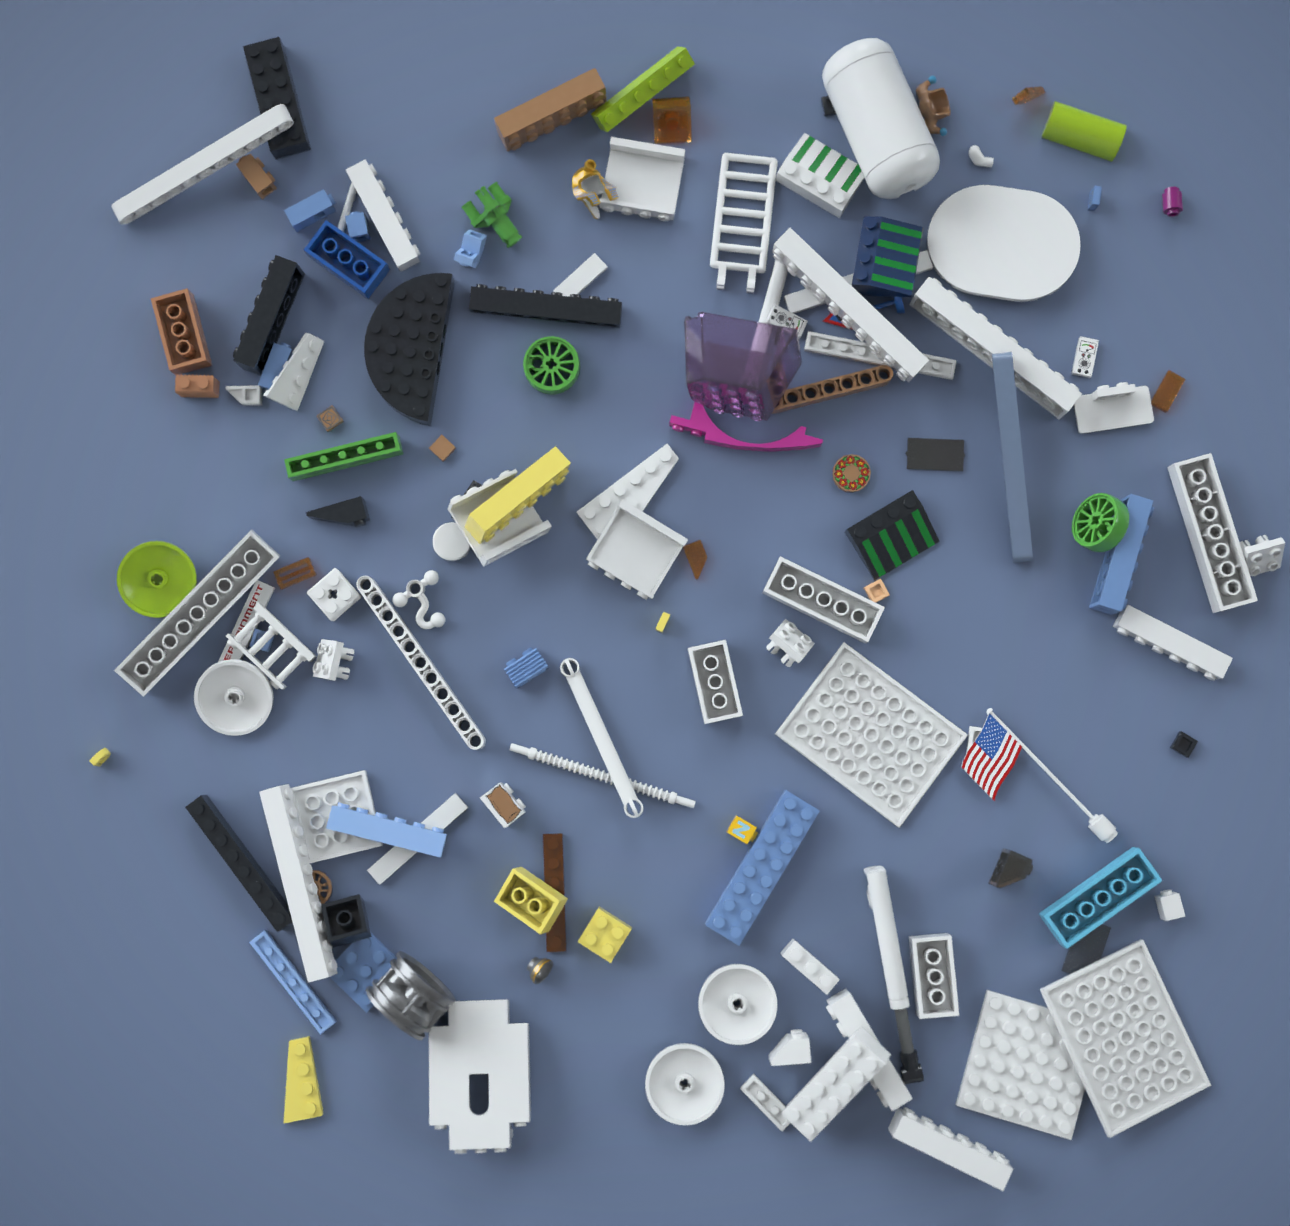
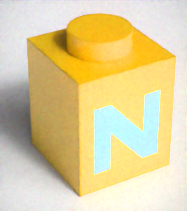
(742, 830)

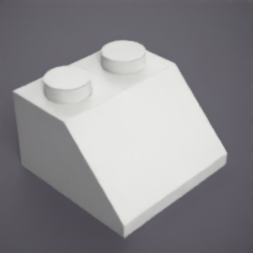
(792, 1049)

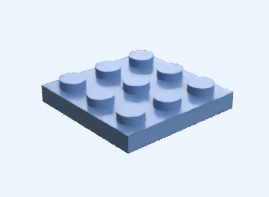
(360, 966)

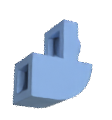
(471, 249)

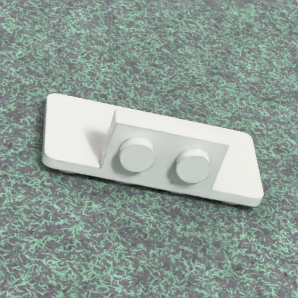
(1113, 408)

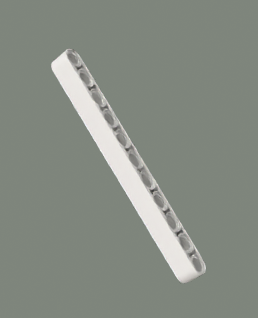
(202, 164)
(413, 656)

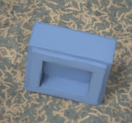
(1094, 198)

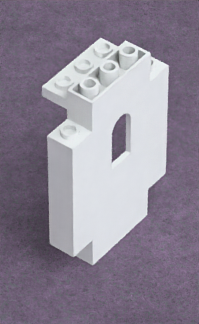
(479, 1043)

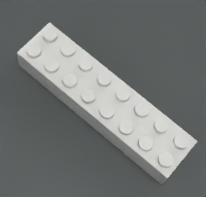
(1212, 533)

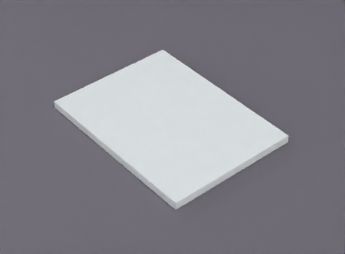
(871, 734)
(1125, 1038)

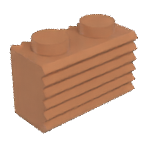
(197, 386)

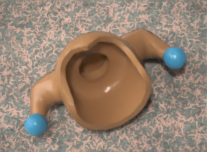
(933, 105)

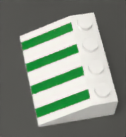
(820, 175)

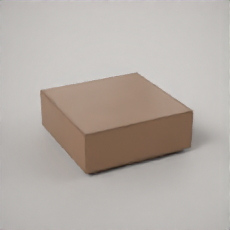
(442, 448)

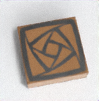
(330, 418)

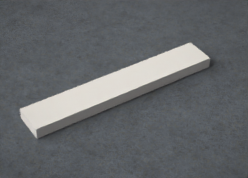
(398, 856)

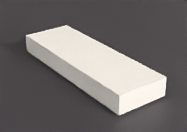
(582, 276)
(765, 1101)

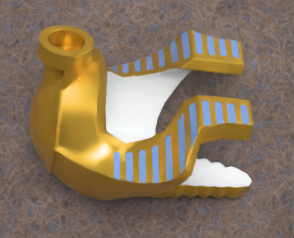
(588, 184)

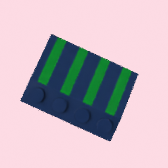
(887, 257)

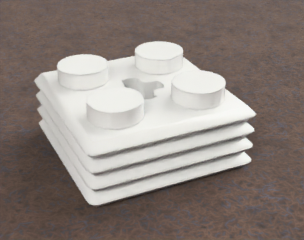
(346, 594)

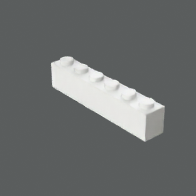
(383, 216)
(1172, 642)

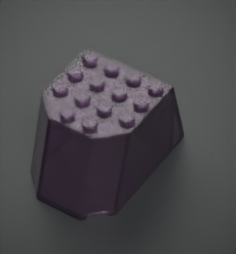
(739, 364)

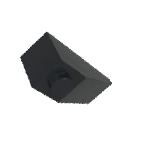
(347, 512)

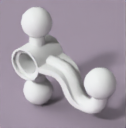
(400, 600)

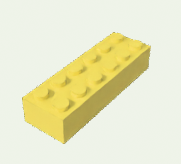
(517, 495)

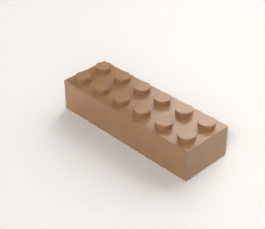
(551, 110)

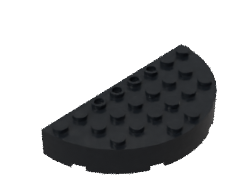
(408, 343)

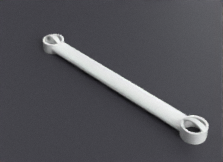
(774, 289)
(601, 737)

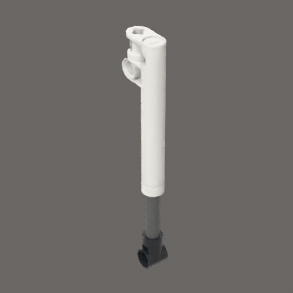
(881, 904)

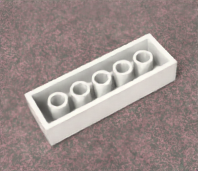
(823, 600)
(836, 1084)
(891, 1087)
(949, 1148)

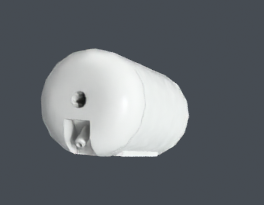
(880, 118)

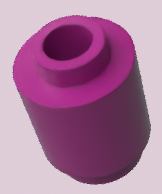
(1172, 201)

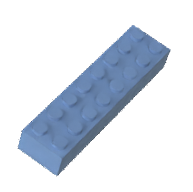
(762, 867)

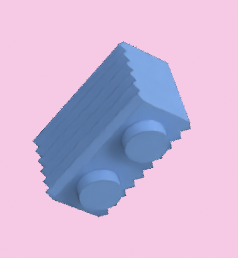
(526, 668)

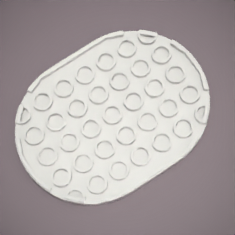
(1003, 243)

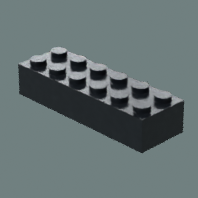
(275, 86)
(268, 314)

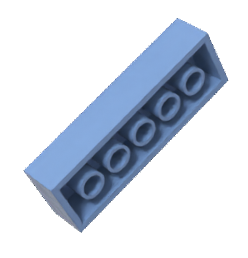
(1120, 561)

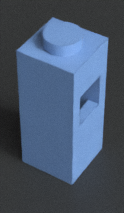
(310, 210)
(274, 365)

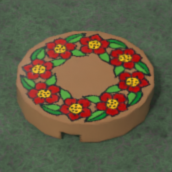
(851, 473)

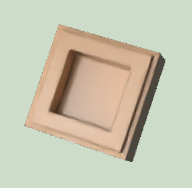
(876, 591)

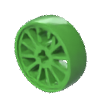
(529, 358)
(1095, 521)

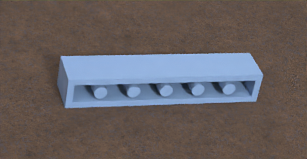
(387, 831)

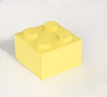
(604, 934)

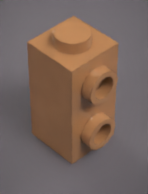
(256, 176)

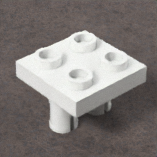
(1264, 555)
(791, 641)
(329, 658)

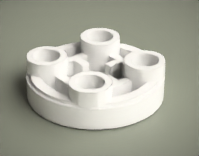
(450, 542)

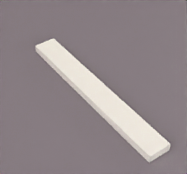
(805, 298)
(860, 352)

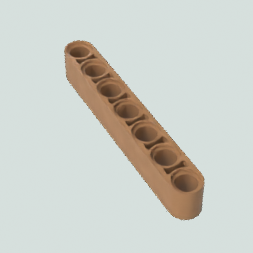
(838, 389)

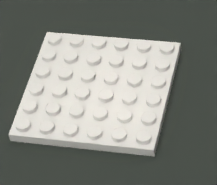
(1021, 1068)

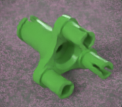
(494, 214)

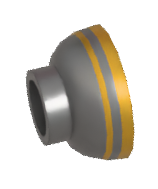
(539, 969)

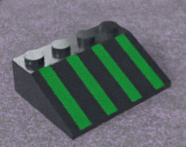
(892, 535)

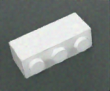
(809, 966)

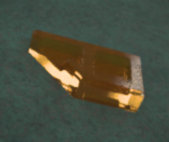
(1027, 95)
(696, 557)

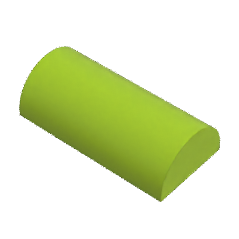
(1084, 131)

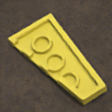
(302, 1086)

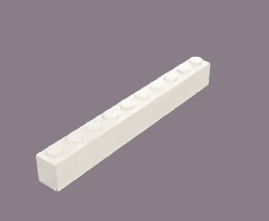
(298, 882)

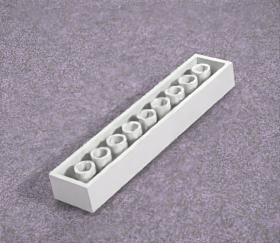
(849, 305)
(985, 339)
(197, 613)

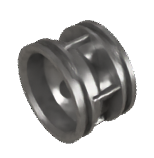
(410, 996)

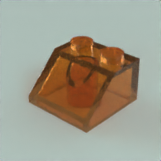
(672, 120)

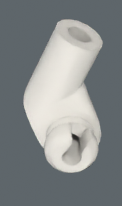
(978, 158)

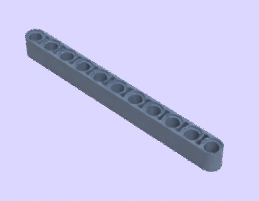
(1012, 457)

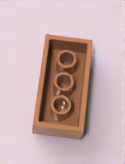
(181, 331)

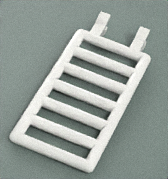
(721, 210)

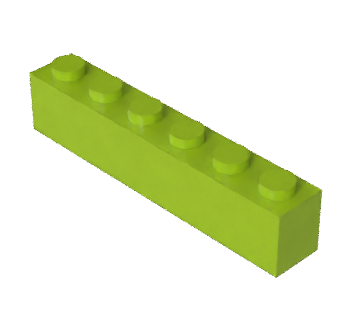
(643, 88)

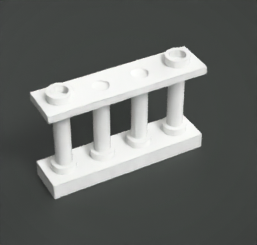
(275, 628)

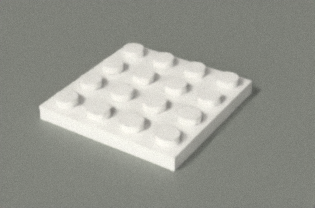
(314, 807)

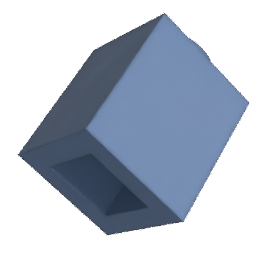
(358, 226)

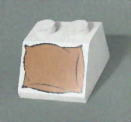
(503, 804)

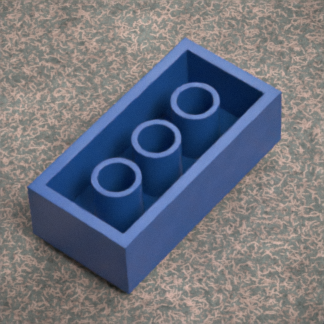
(347, 259)

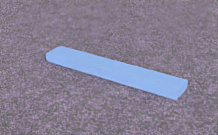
(293, 982)

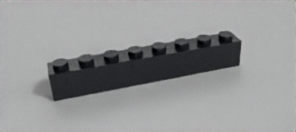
(545, 306)
(240, 862)

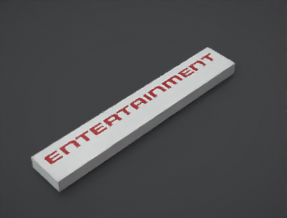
(261, 594)

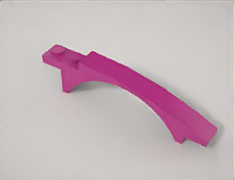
(701, 424)

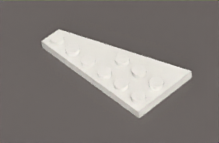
(634, 488)

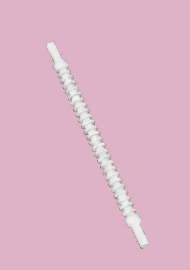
(532, 754)

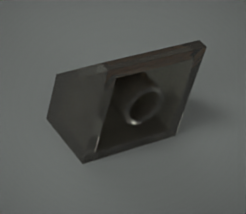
(1010, 868)

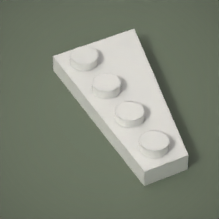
(293, 380)

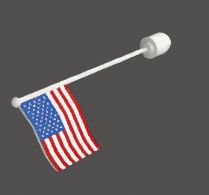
(995, 755)

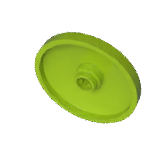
(155, 578)

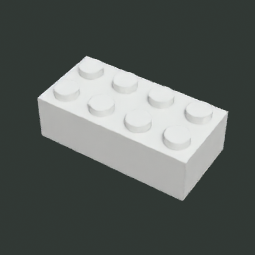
(715, 682)
(933, 975)

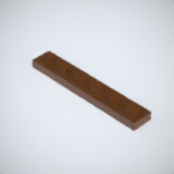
(555, 878)

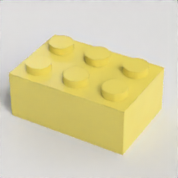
(531, 900)

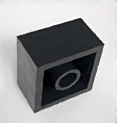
(346, 920)

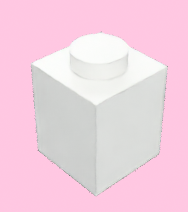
(1169, 905)

